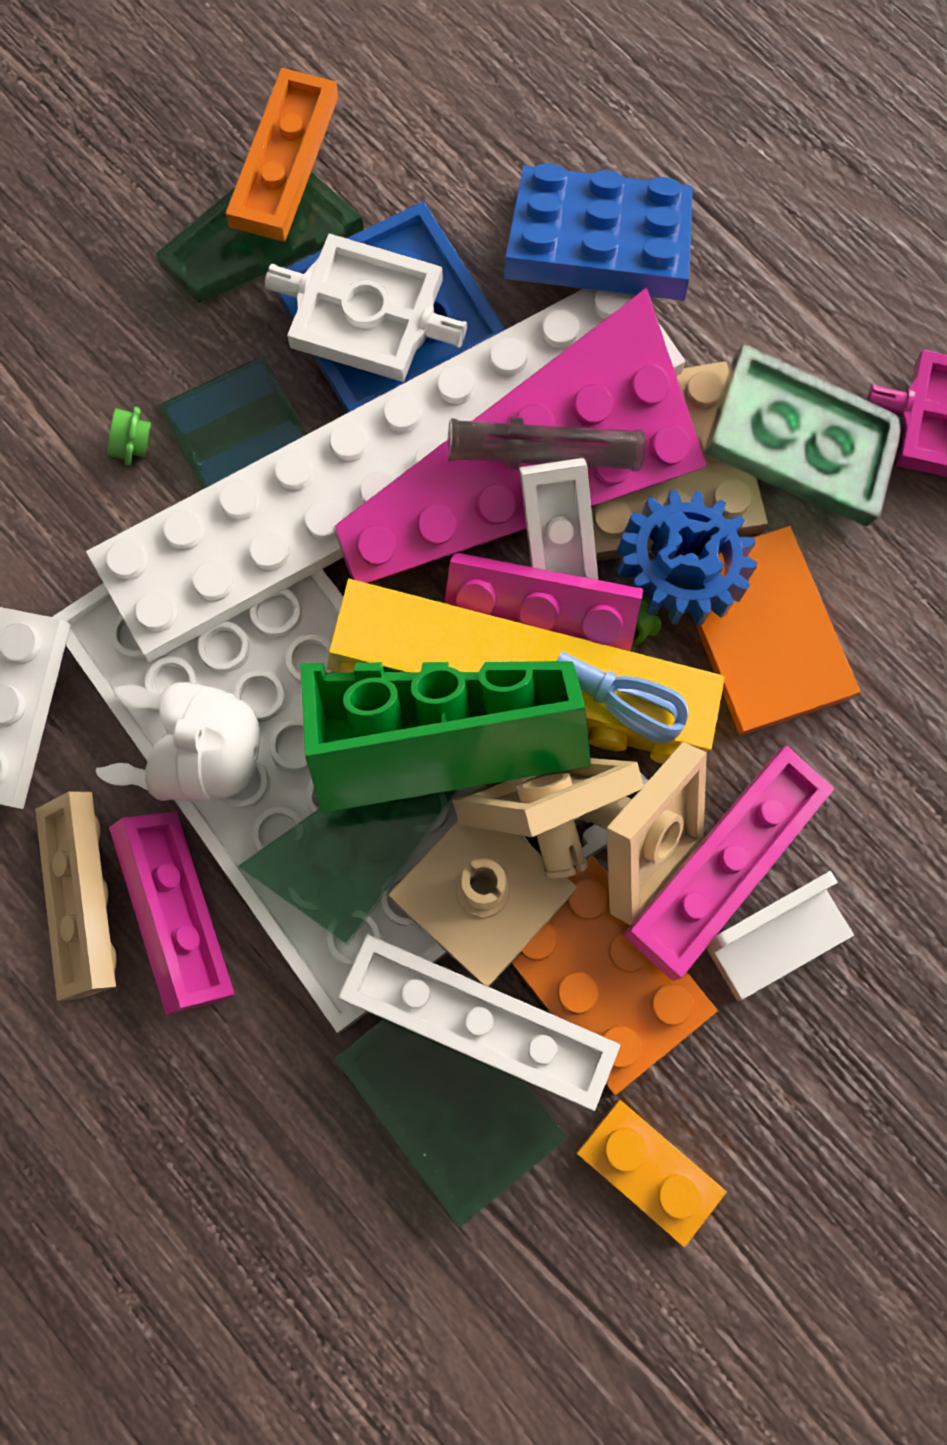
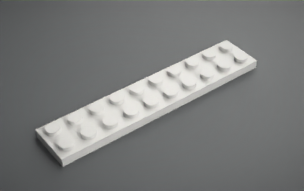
(279, 514)

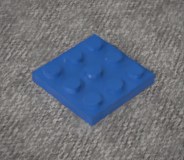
(601, 232)
(420, 237)

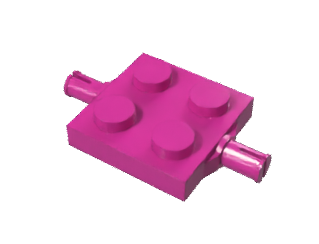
(923, 413)

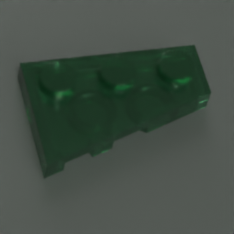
(216, 258)

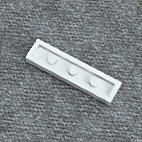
(480, 1022)

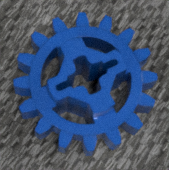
(687, 581)

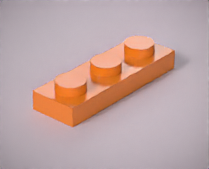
(282, 155)

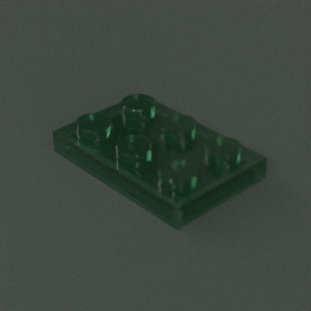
(804, 436)
(451, 1115)

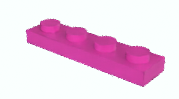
(728, 863)

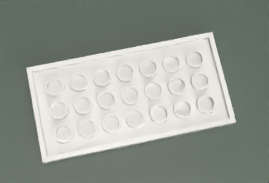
(258, 663)

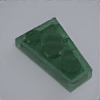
(346, 859)

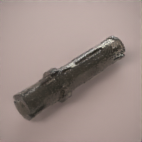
(540, 444)

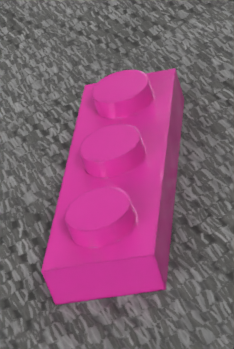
(545, 599)
(171, 911)

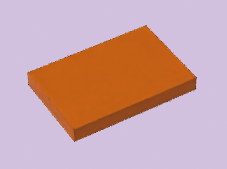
(777, 642)

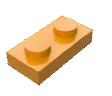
(651, 1172)

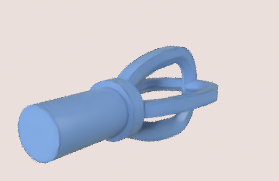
(603, 686)

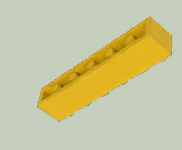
(410, 630)

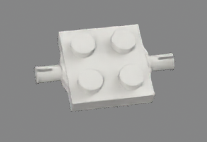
(365, 307)

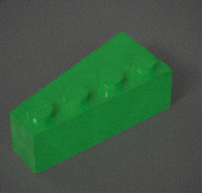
(438, 729)

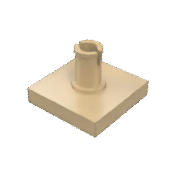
(548, 807)
(653, 831)
(481, 897)

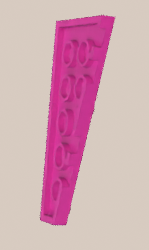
(605, 380)

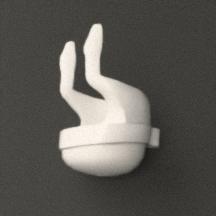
(206, 749)

